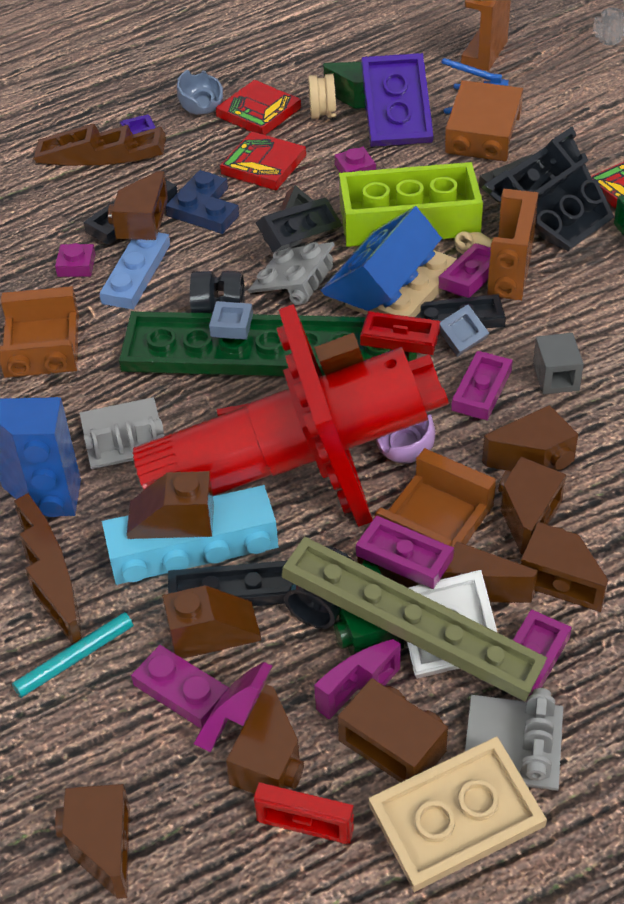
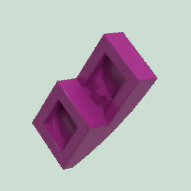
(341, 682)
(233, 705)

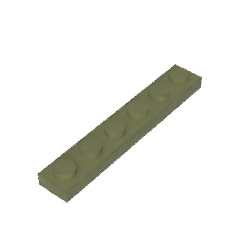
(414, 618)

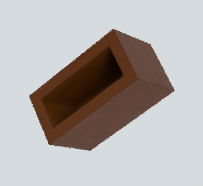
(392, 731)

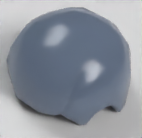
(199, 92)

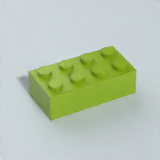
(443, 193)

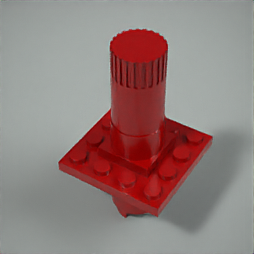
(303, 424)

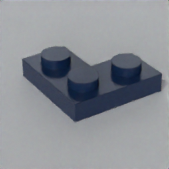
(200, 203)

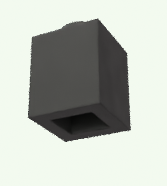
(558, 363)

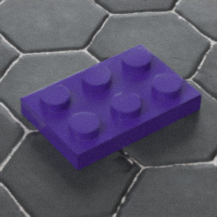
(397, 99)

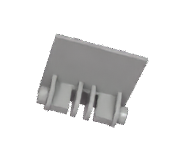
(297, 270)
(117, 429)
(527, 731)

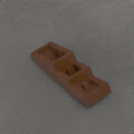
(88, 147)
(339, 353)
(48, 569)
(503, 578)

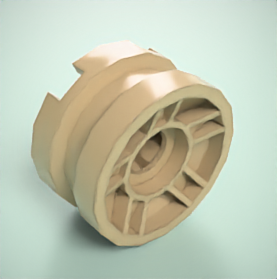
(322, 96)

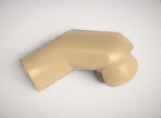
(465, 240)

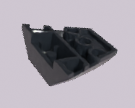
(568, 199)

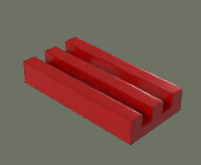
(398, 331)
(304, 813)

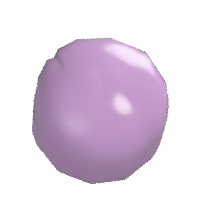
(408, 443)

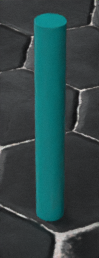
(72, 655)

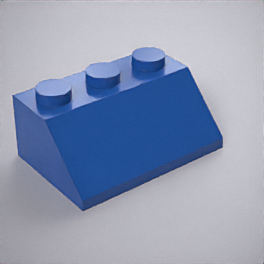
(385, 262)
(38, 454)

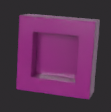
(354, 160)
(75, 260)

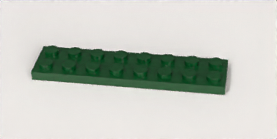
(184, 345)

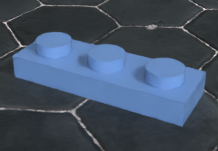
(134, 271)

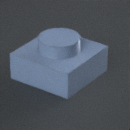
(231, 320)
(463, 330)

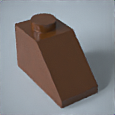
(139, 208)
(537, 437)
(528, 497)
(173, 507)
(565, 567)
(208, 621)
(265, 748)
(97, 833)

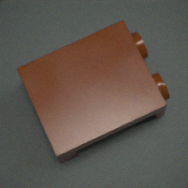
(491, 36)
(483, 120)
(513, 247)
(39, 332)
(443, 500)

